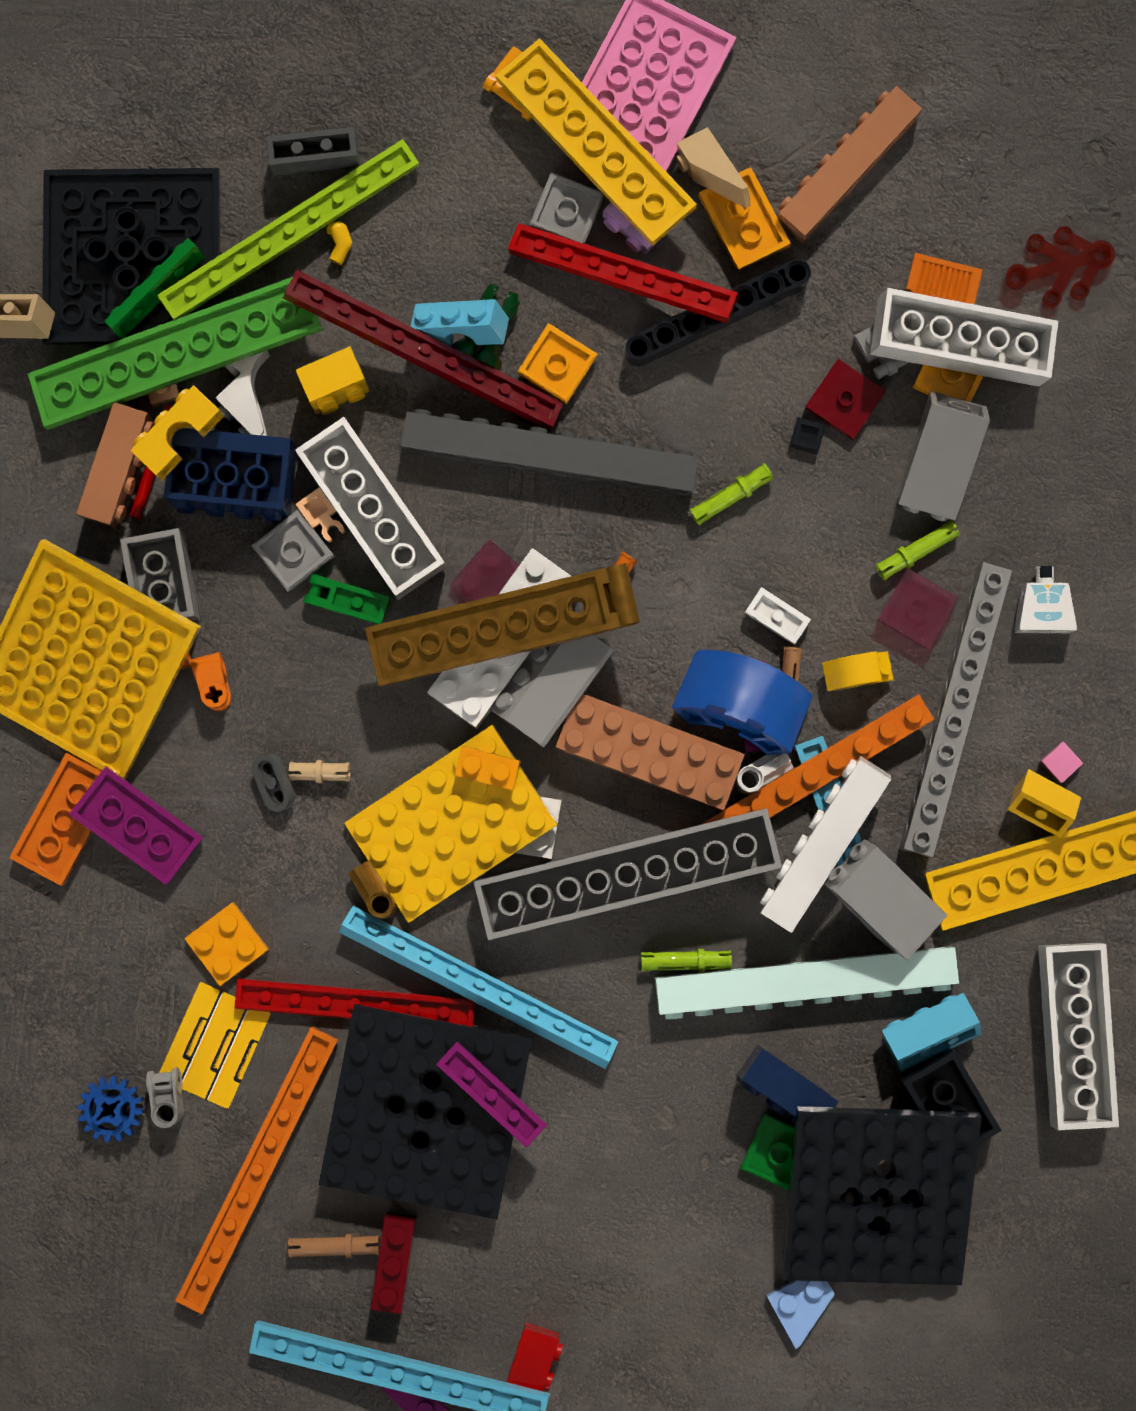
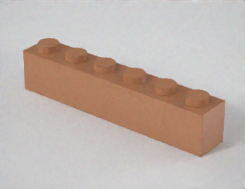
(849, 163)

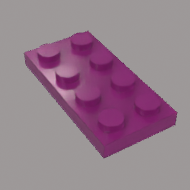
(136, 825)

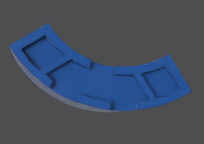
(745, 695)

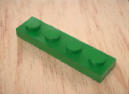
(144, 297)

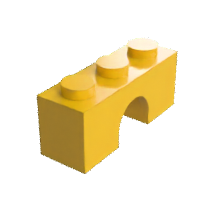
(190, 411)

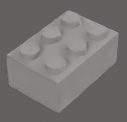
(161, 569)

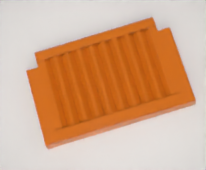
(943, 279)

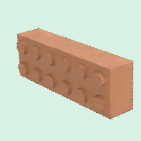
(650, 751)

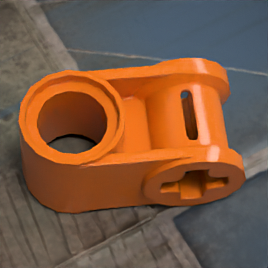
(211, 676)

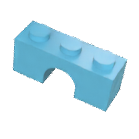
(477, 319)

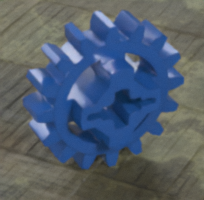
(103, 1100)

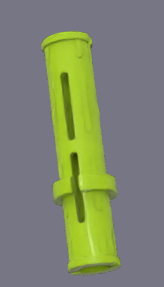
(739, 489)
(907, 556)
(693, 960)

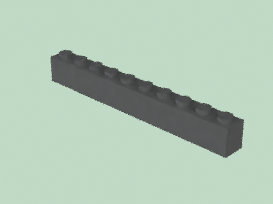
(549, 453)

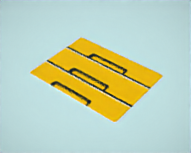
(214, 1045)

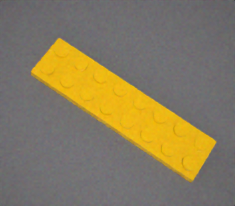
(596, 142)
(1035, 871)

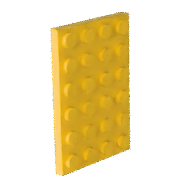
(447, 828)

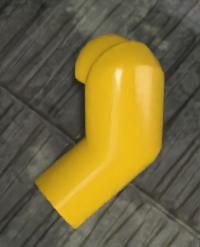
(342, 241)

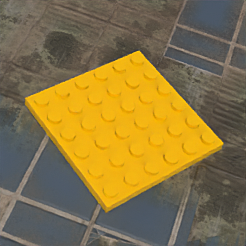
(88, 658)

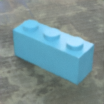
(931, 1031)

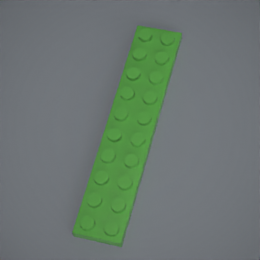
(169, 354)

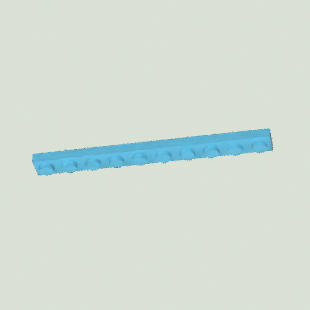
(478, 987)
(393, 1371)

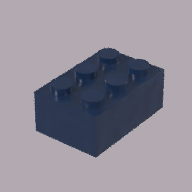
(781, 1084)

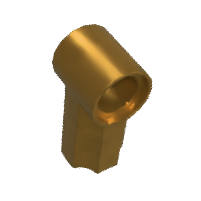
(371, 888)

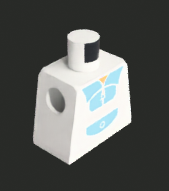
(1045, 605)

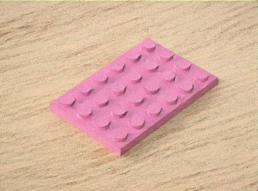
(657, 72)

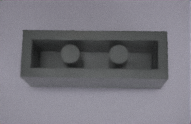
(313, 151)

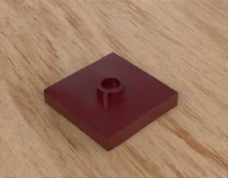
(845, 399)

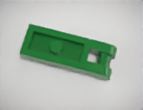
(347, 600)

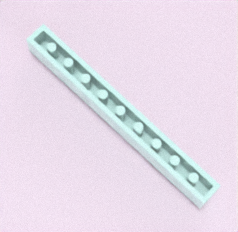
(805, 981)

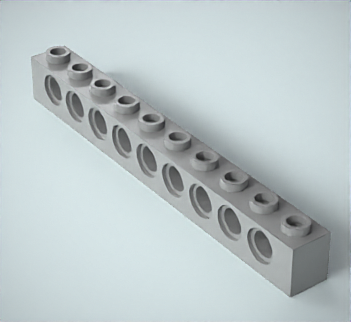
(955, 710)

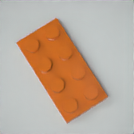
(52, 836)

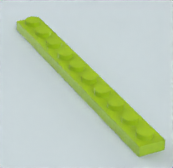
(288, 230)

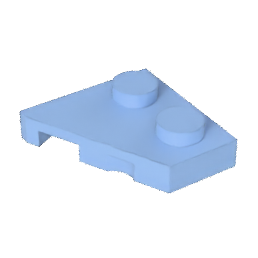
(800, 1306)

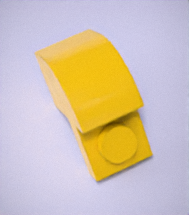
(857, 670)

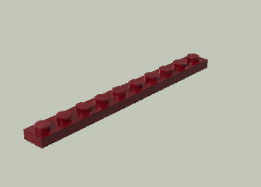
(422, 350)

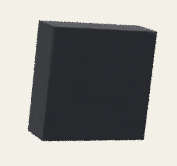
(807, 435)

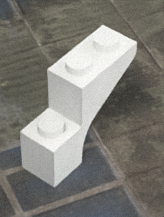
(240, 398)

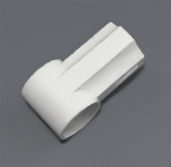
(765, 771)

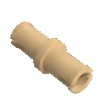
(320, 771)

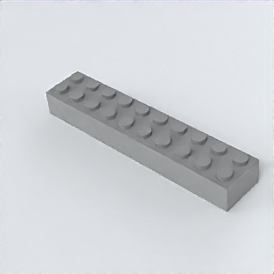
(628, 874)

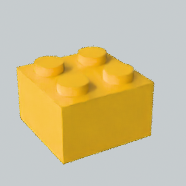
(333, 381)

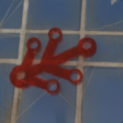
(1064, 264)

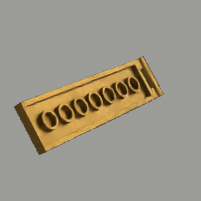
(503, 625)

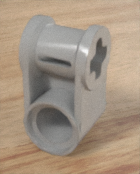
(165, 1094)

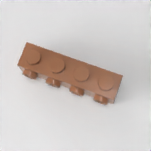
(114, 467)

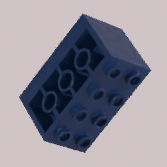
(229, 455)

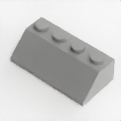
(550, 686)

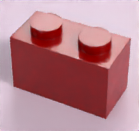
(534, 1358)

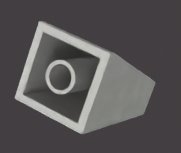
(943, 456)
(885, 899)

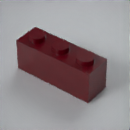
(393, 1262)

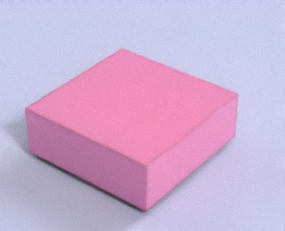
(1061, 762)

